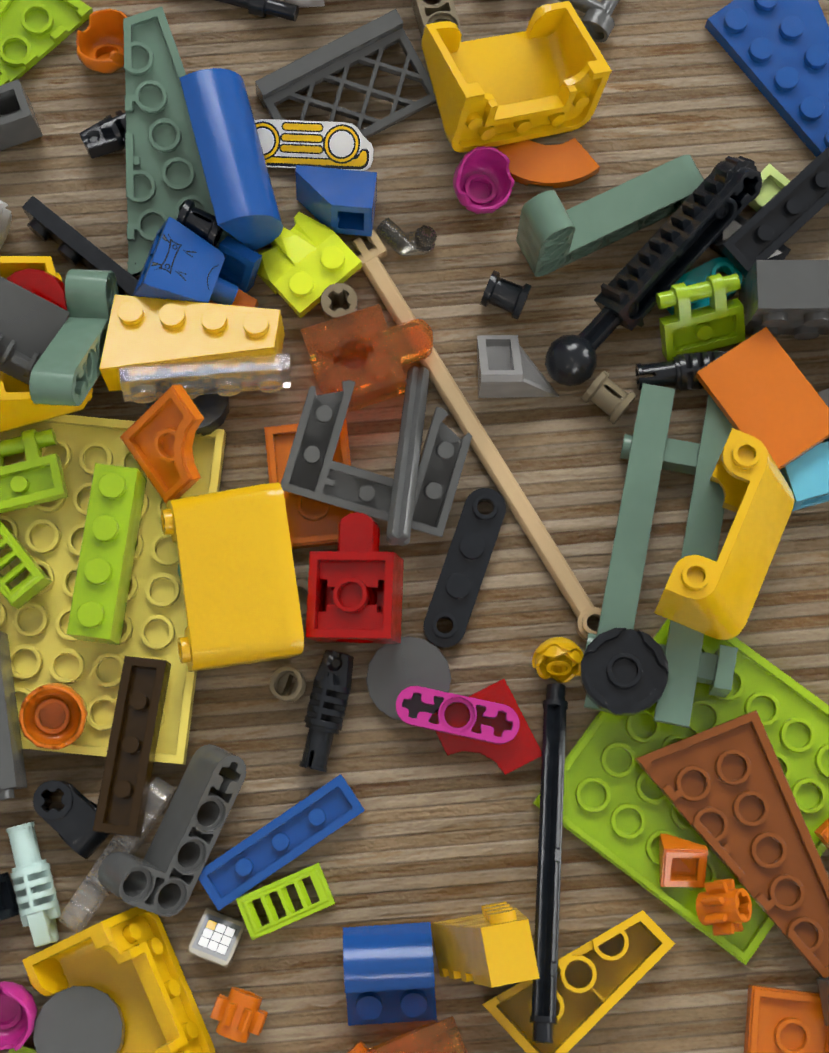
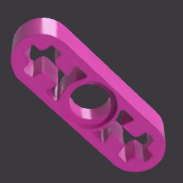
(491, 712)

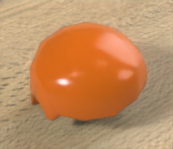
(102, 42)
(53, 716)

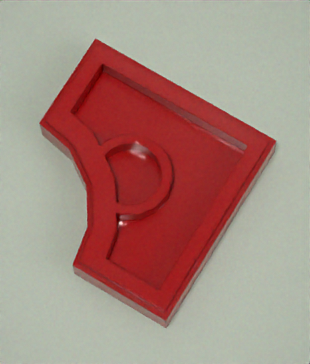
(507, 756)

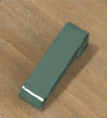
(74, 355)

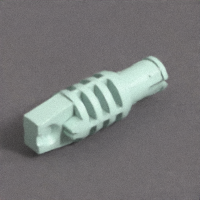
(33, 885)

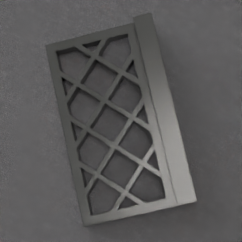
(340, 56)

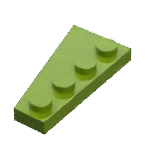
(33, 30)

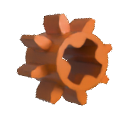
(724, 907)
(239, 1014)

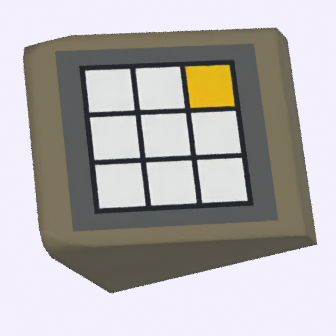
(217, 938)

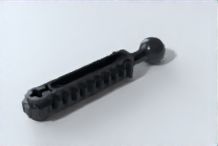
(657, 265)

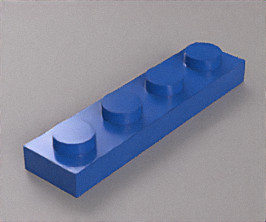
(280, 842)

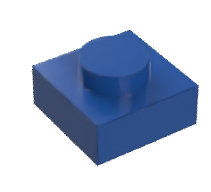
(239, 264)

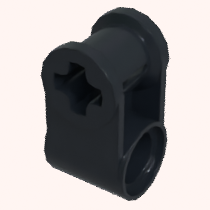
(73, 821)

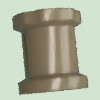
(337, 295)
(609, 397)

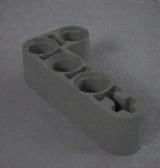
(184, 838)

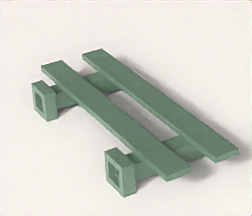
(647, 454)

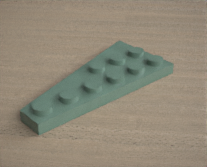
(159, 136)

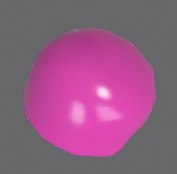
(483, 180)
(17, 1015)

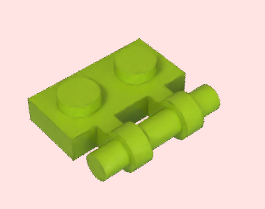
(702, 327)
(32, 480)

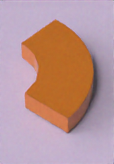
(549, 164)

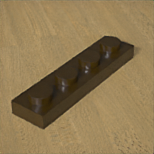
(132, 747)

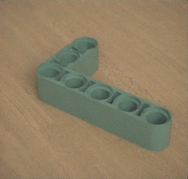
(558, 236)

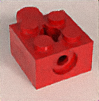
(356, 589)

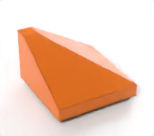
(682, 862)

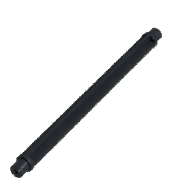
(549, 864)

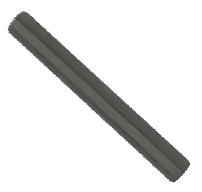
(408, 457)

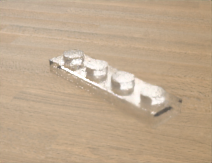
(204, 377)

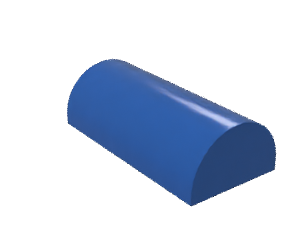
(232, 156)

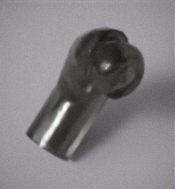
(408, 243)

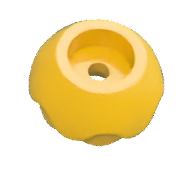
(558, 659)

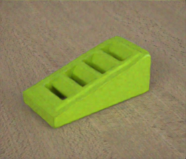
(31, 584)
(250, 914)

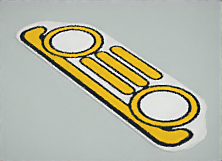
(314, 144)

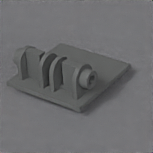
(26, 328)

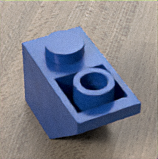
(339, 197)

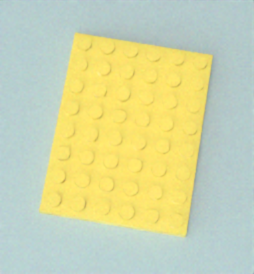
(155, 602)

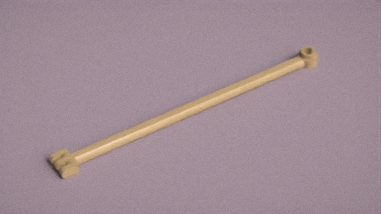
(481, 442)

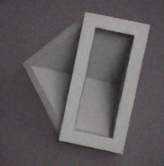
(508, 370)

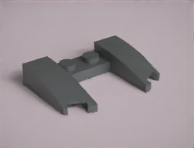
(316, 476)

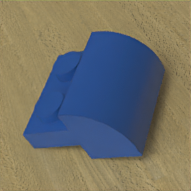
(389, 973)

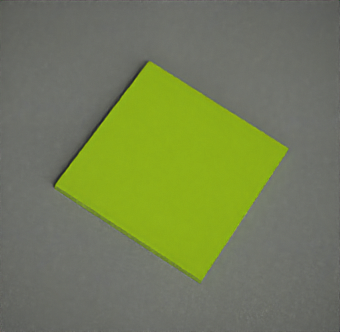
(623, 812)

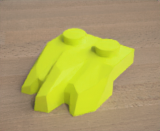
(306, 263)

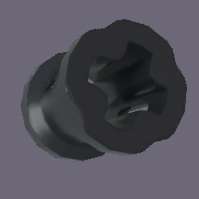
(200, 222)
(505, 294)

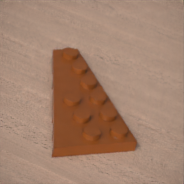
(747, 815)

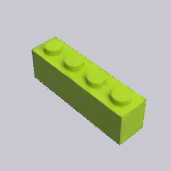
(107, 554)

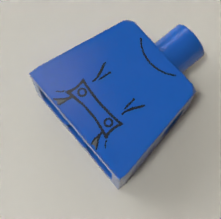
(184, 268)

